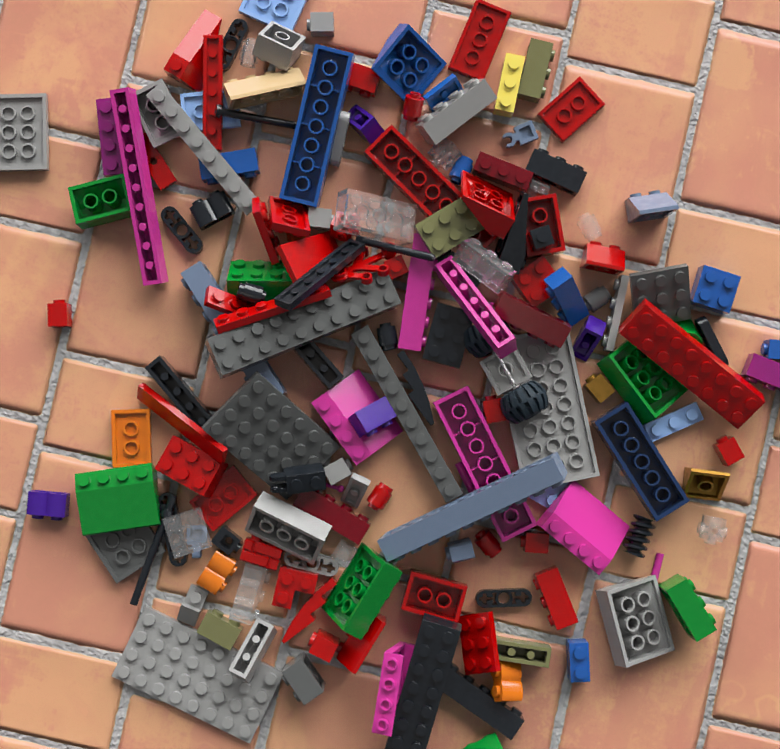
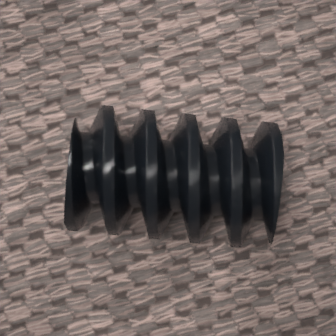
(638, 536)

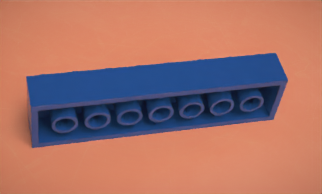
(317, 125)

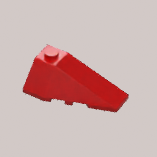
(187, 59)

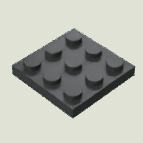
(665, 288)
(124, 550)

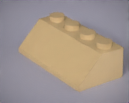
(264, 88)

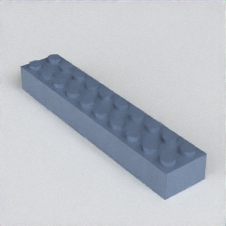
(473, 506)

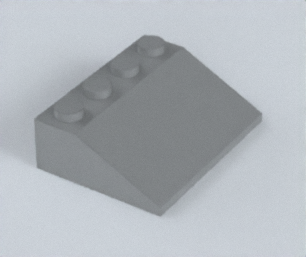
(635, 621)

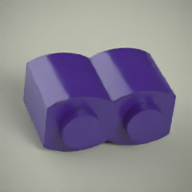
(48, 503)

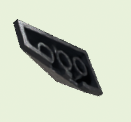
(513, 246)

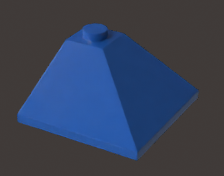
(407, 62)

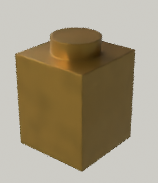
(598, 387)

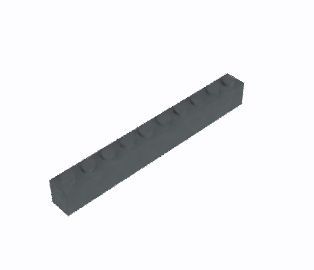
(407, 414)

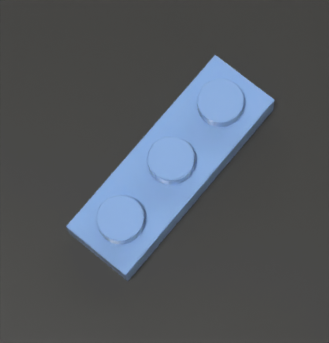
(673, 421)

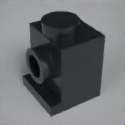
(220, 540)

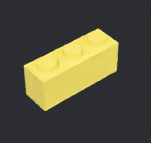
(509, 85)

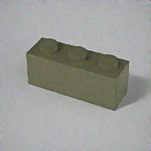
(535, 70)
(523, 651)

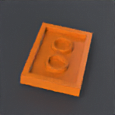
(131, 437)

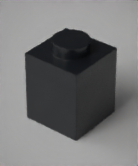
(541, 238)

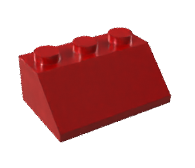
(354, 650)

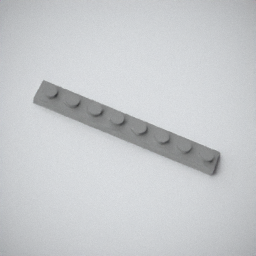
(202, 147)

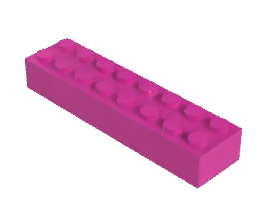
(481, 456)

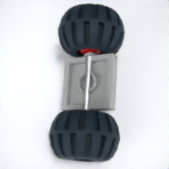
(507, 374)

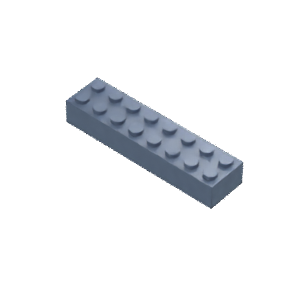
(197, 279)

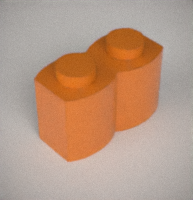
(217, 571)
(507, 683)

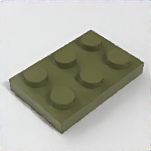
(448, 228)

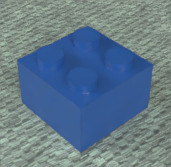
(714, 289)

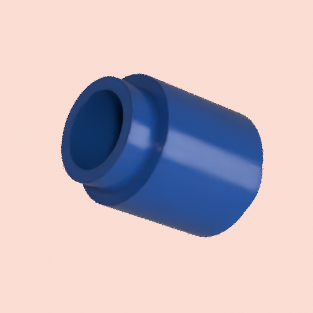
(463, 163)

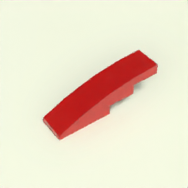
(305, 614)

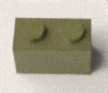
(220, 629)

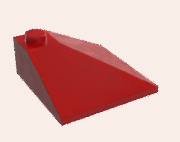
(488, 203)

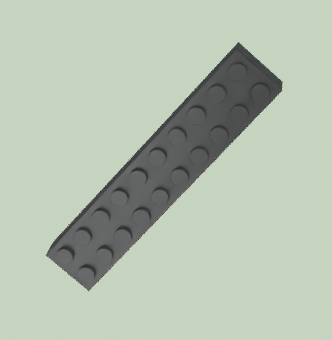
(287, 331)

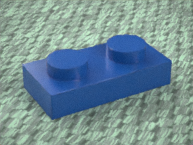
(442, 91)

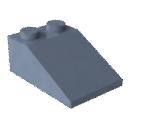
(650, 206)

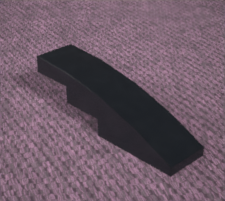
(419, 394)

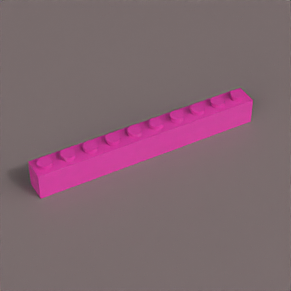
(139, 185)

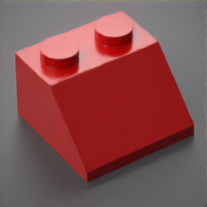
(603, 259)

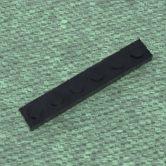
(319, 274)

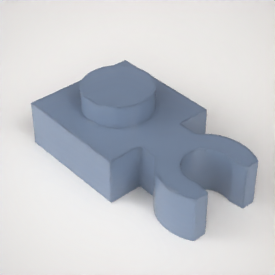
(522, 133)

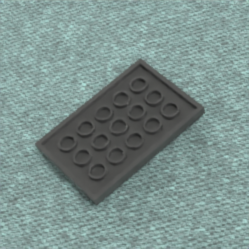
(268, 431)

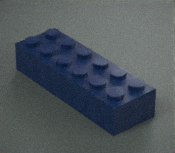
(640, 461)

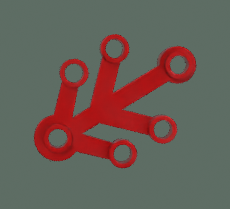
(365, 265)

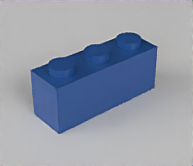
(242, 161)
(565, 296)

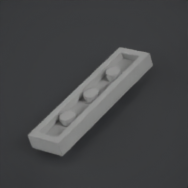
(616, 306)

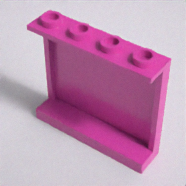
(391, 682)

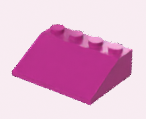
(342, 402)
(584, 526)

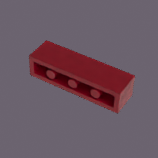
(531, 319)
(340, 517)

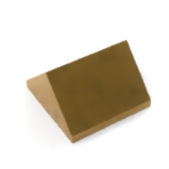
(704, 483)

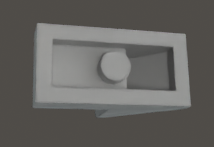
(355, 490)
(192, 605)

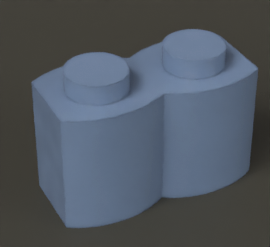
(460, 550)

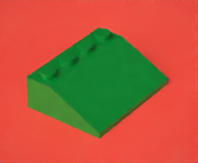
(640, 381)
(117, 499)
(361, 591)

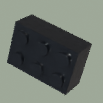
(446, 336)

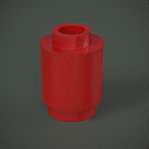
(412, 106)
(379, 496)
(487, 543)

